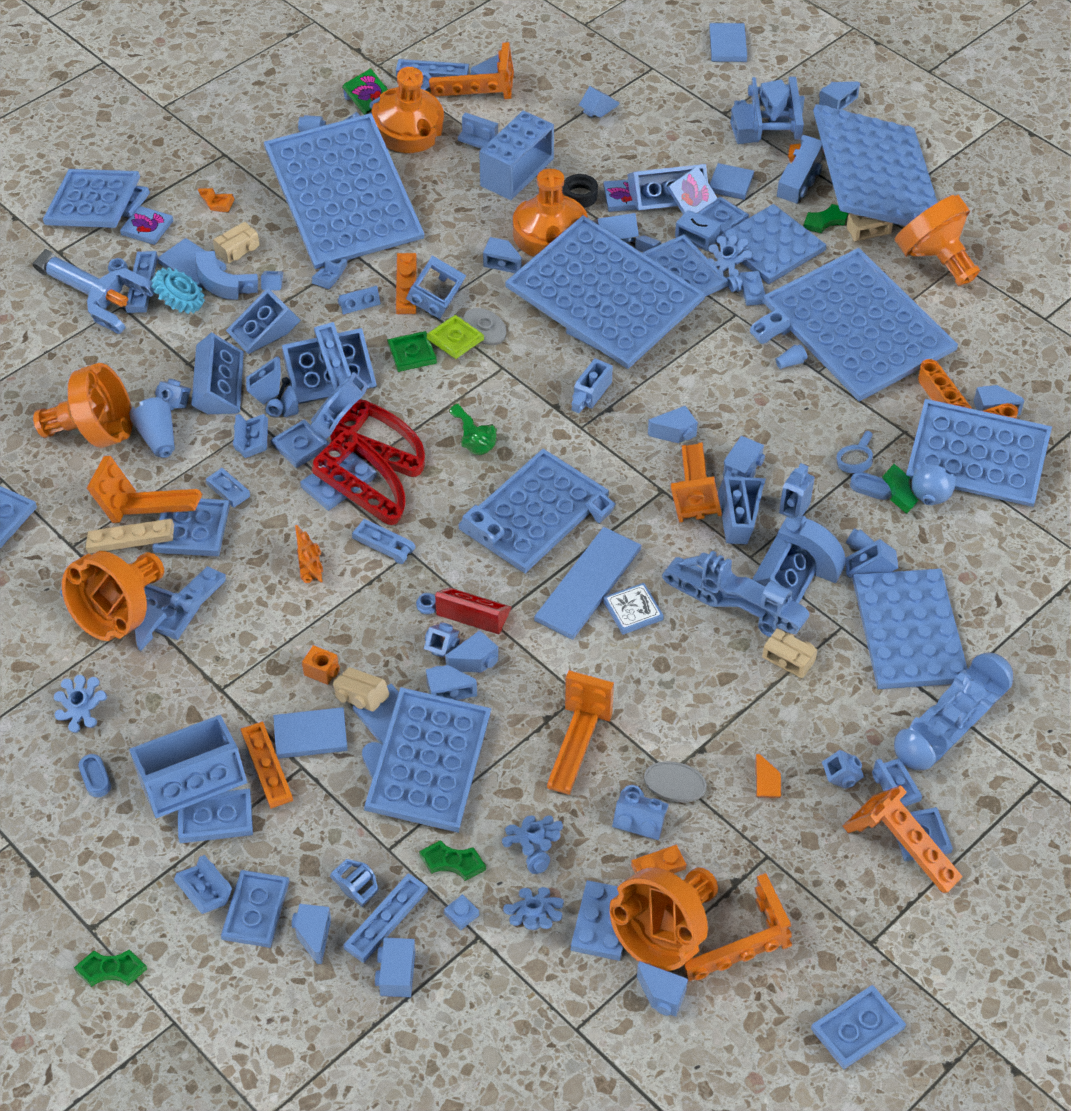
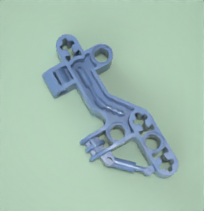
(721, 588)

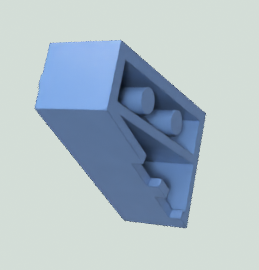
(802, 171)
(739, 506)

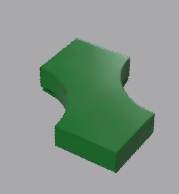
(821, 220)
(900, 491)
(443, 858)
(99, 968)

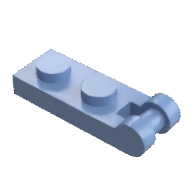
(383, 540)
(198, 590)

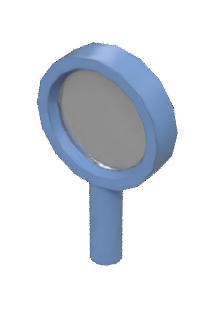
(856, 457)

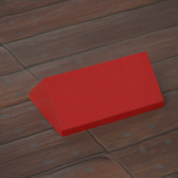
(471, 609)

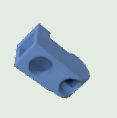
(770, 326)
(482, 526)

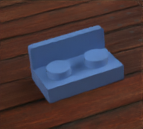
(477, 130)

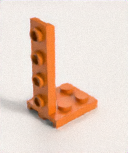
(479, 83)
(698, 493)
(118, 496)
(589, 700)
(889, 809)
(747, 948)

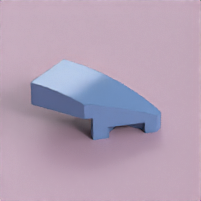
(327, 276)
(152, 620)

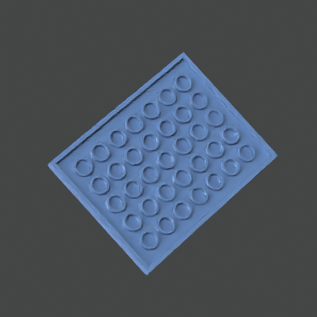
(874, 166)
(343, 190)
(605, 291)
(860, 324)

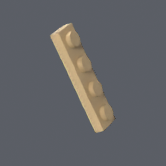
(130, 535)

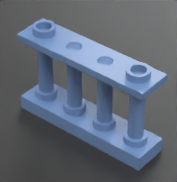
(793, 113)

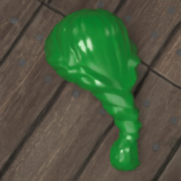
(476, 439)

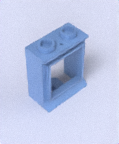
(427, 300)

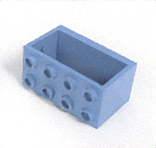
(516, 155)
(188, 766)

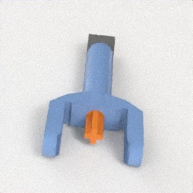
(100, 291)

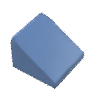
(645, 243)
(271, 280)
(290, 402)
(600, 506)

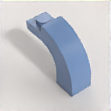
(220, 282)
(338, 404)
(819, 543)

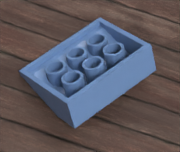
(308, 371)

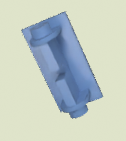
(359, 300)

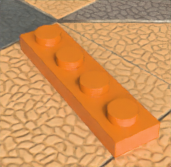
(405, 279)
(266, 765)

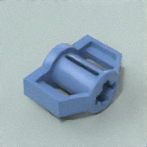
(355, 881)

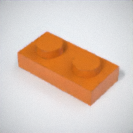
(667, 859)

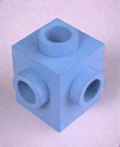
(174, 393)
(435, 641)
(843, 769)

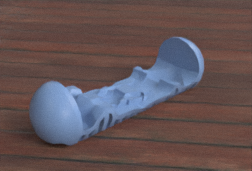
(957, 710)

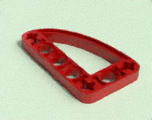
(369, 409)
(333, 467)

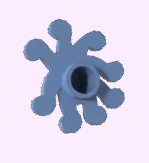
(729, 253)
(79, 702)
(533, 834)
(534, 909)

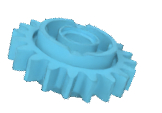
(178, 290)

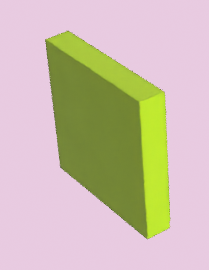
(455, 336)

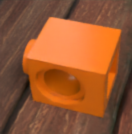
(314, 662)

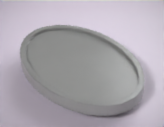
(488, 324)
(675, 781)

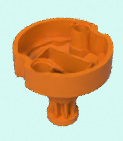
(408, 115)
(545, 215)
(938, 234)
(94, 405)
(108, 593)
(662, 915)

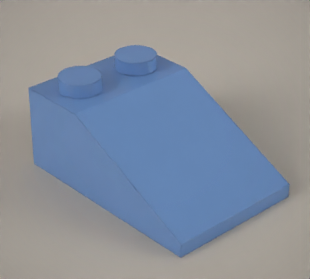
(263, 322)

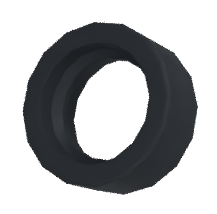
(581, 181)

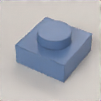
(461, 912)

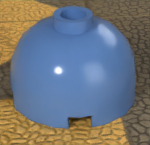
(933, 484)

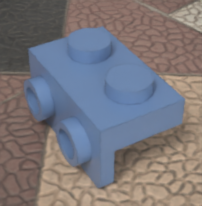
(250, 435)
(895, 774)
(640, 815)
(204, 885)

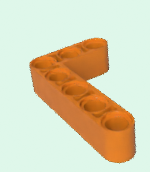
(942, 389)

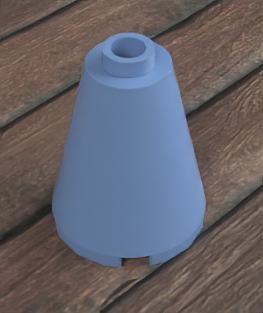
(155, 425)

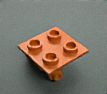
(308, 557)

